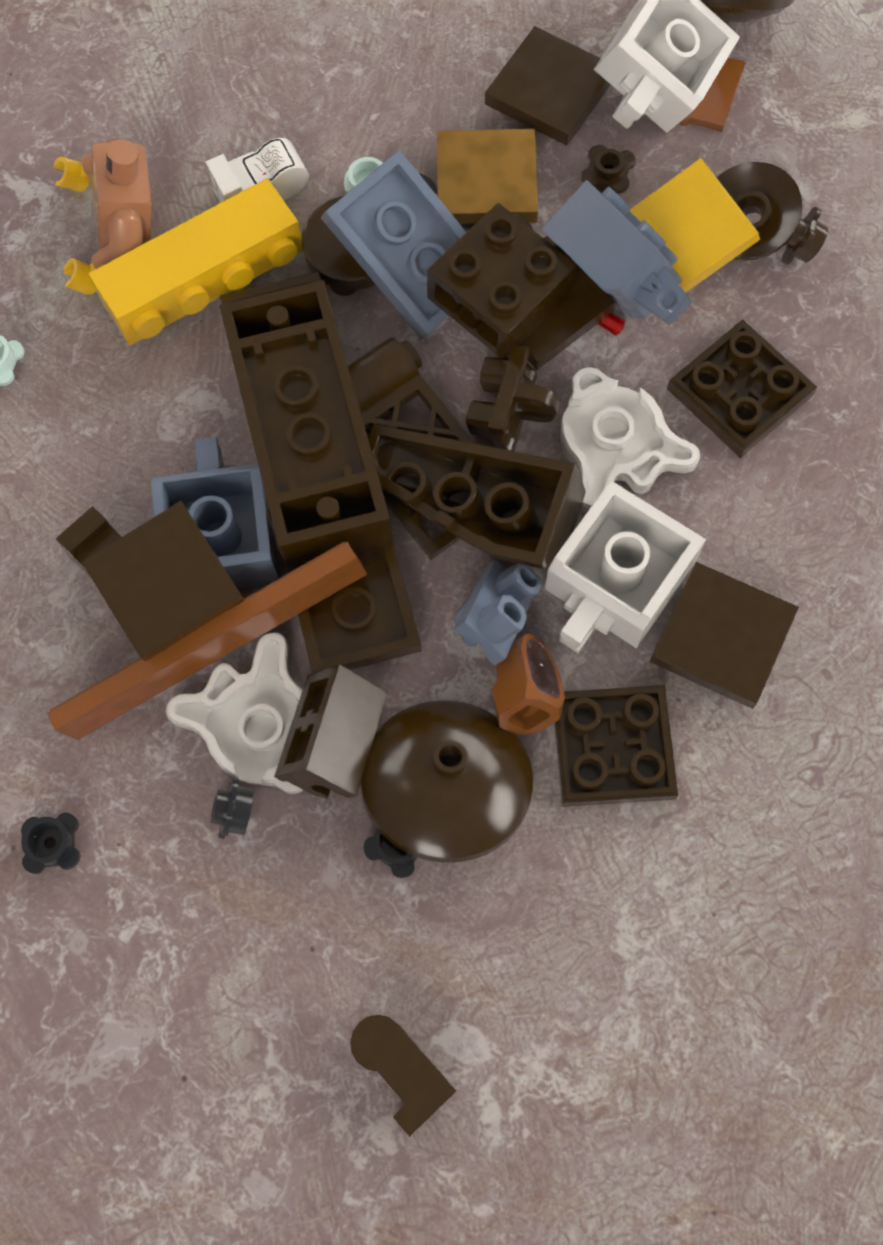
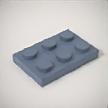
(396, 234)

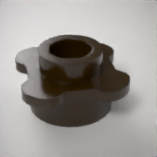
(604, 158)
(807, 238)

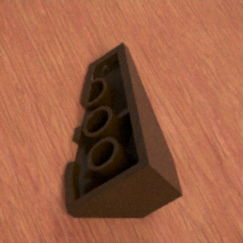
(489, 496)

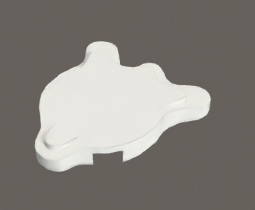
(619, 436)
(245, 714)

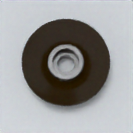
(772, 195)

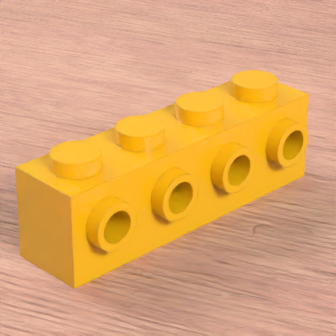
(198, 262)

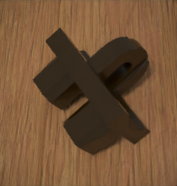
(516, 399)

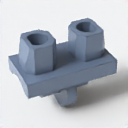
(497, 608)

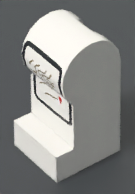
(273, 160)

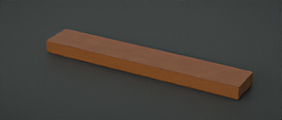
(208, 643)

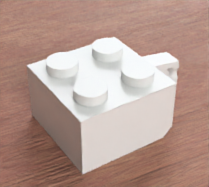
(665, 60)
(620, 568)

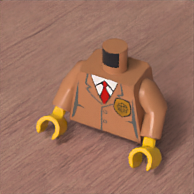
(119, 203)

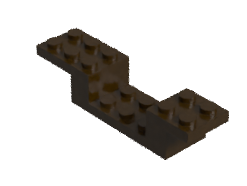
(318, 466)

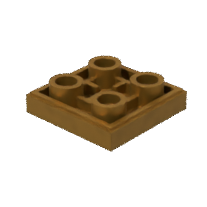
(487, 169)

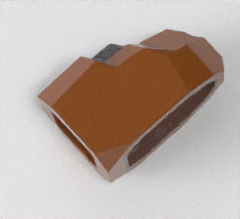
(527, 688)

